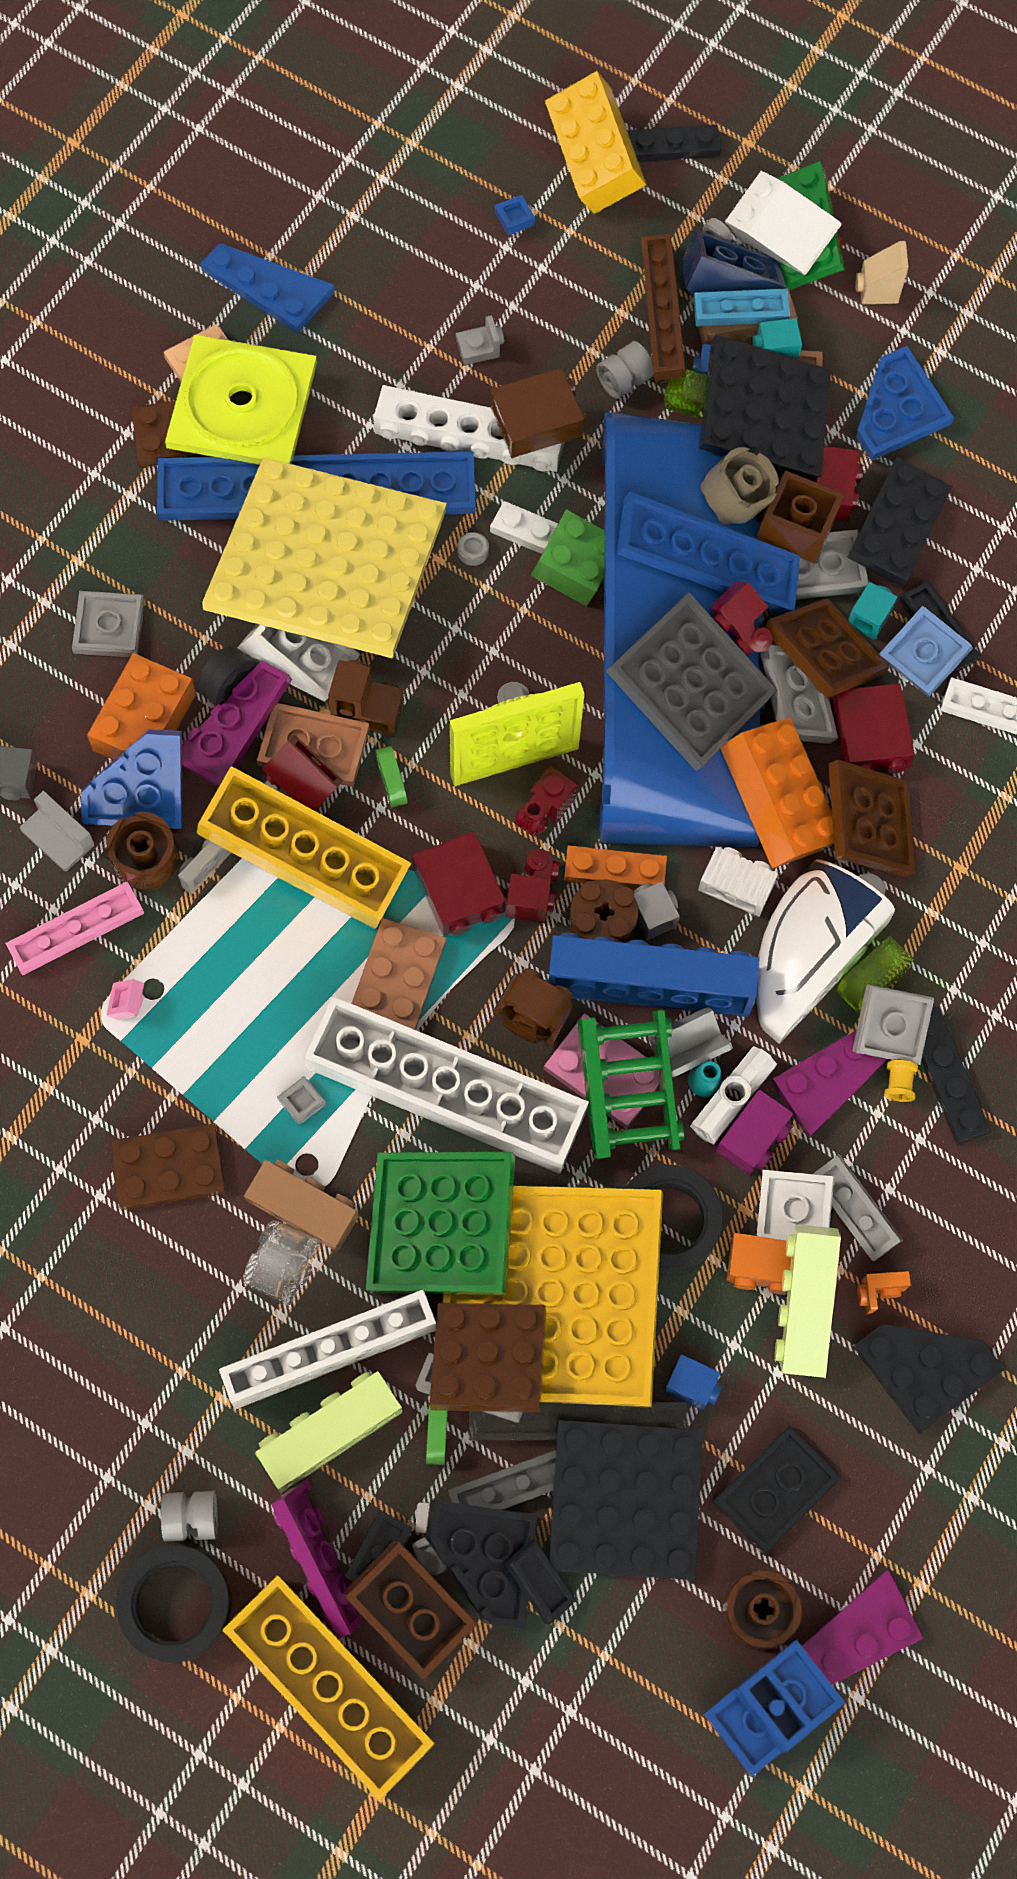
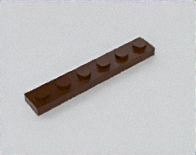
(663, 307)

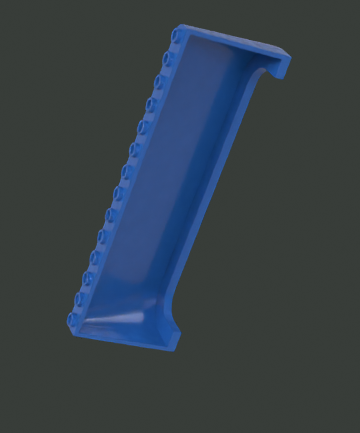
(647, 783)

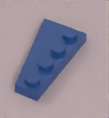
(272, 288)

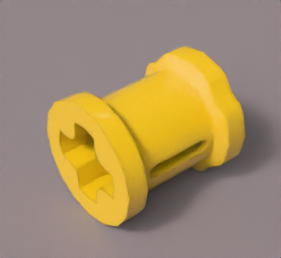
(901, 1080)

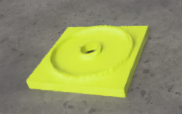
(263, 428)
(515, 733)

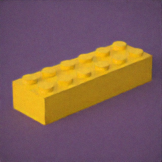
(302, 847)
(328, 1687)

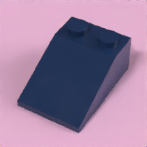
(720, 265)

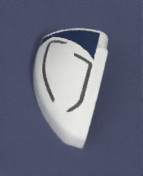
(813, 941)

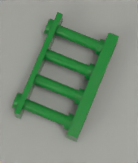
(601, 1104)

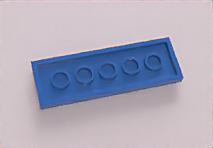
(706, 552)

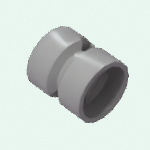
(629, 367)
(189, 1516)

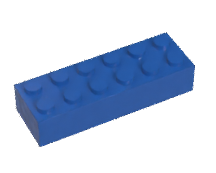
(654, 974)

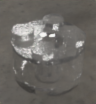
(281, 1261)

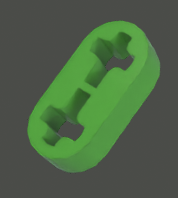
(391, 776)
(436, 1437)

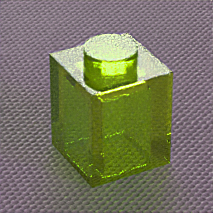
(686, 394)

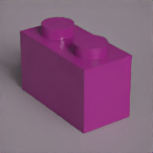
(755, 1132)

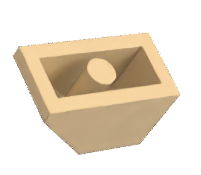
(883, 275)

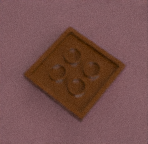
(826, 647)
(871, 819)
(488, 1357)

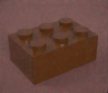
(409, 1609)

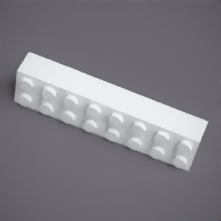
(446, 1084)

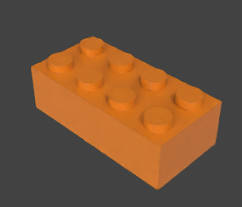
(780, 791)

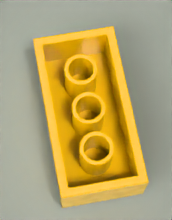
(595, 142)

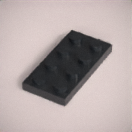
(899, 522)

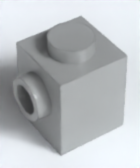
(656, 909)

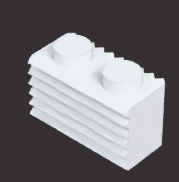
(738, 880)

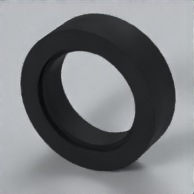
(708, 1202)
(131, 1588)

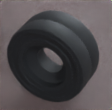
(223, 674)

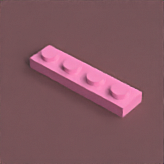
(74, 928)

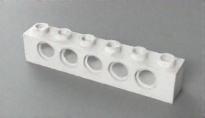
(457, 417)
(328, 1349)

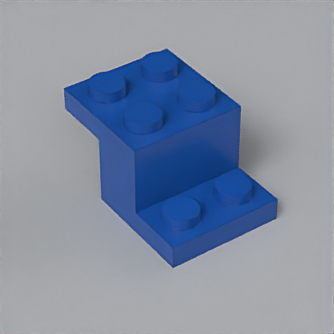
(774, 1708)

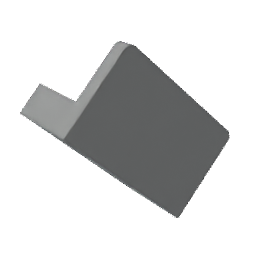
(57, 833)
(694, 1041)

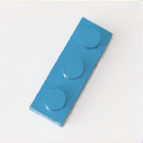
(740, 307)

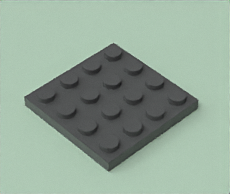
(691, 681)

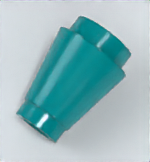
(700, 1083)

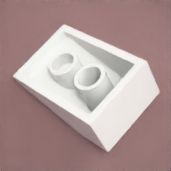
(782, 223)
(305, 659)

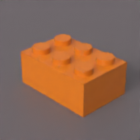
(141, 700)

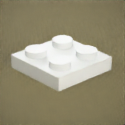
(793, 1200)

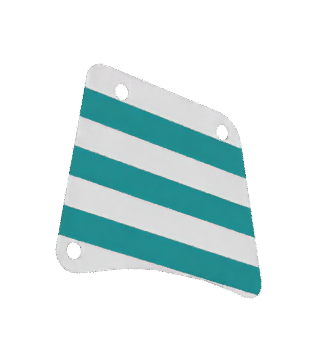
(247, 994)

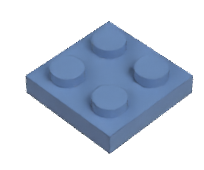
(926, 651)

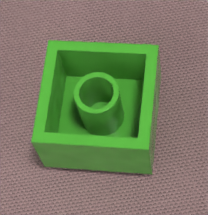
(573, 558)

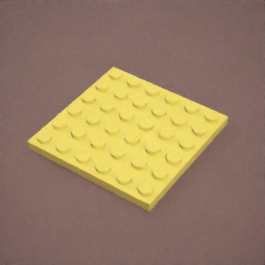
(325, 557)

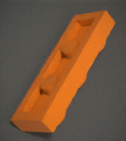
(626, 868)

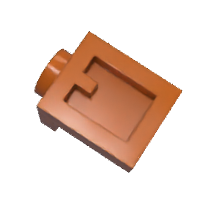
(887, 1284)

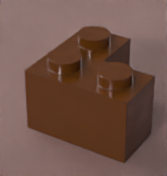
(360, 699)

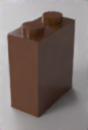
(537, 412)

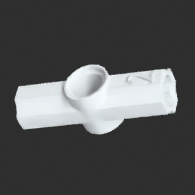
(722, 1111)

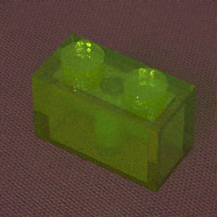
(880, 968)

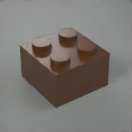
(800, 516)

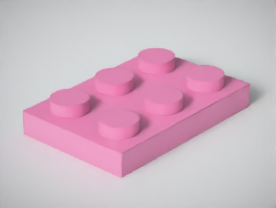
(567, 1068)

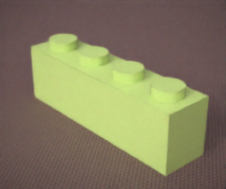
(810, 1300)
(329, 1431)

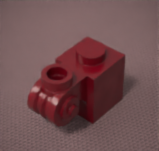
(736, 614)
(548, 799)
(530, 895)

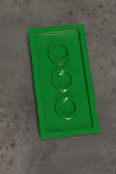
(813, 185)

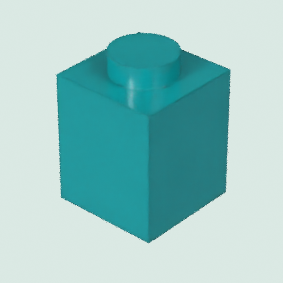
(779, 337)
(872, 610)

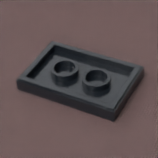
(777, 1490)

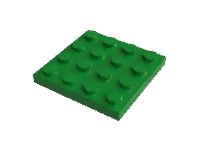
(441, 1223)

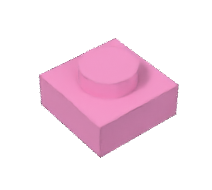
(125, 999)

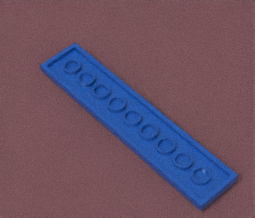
(218, 486)

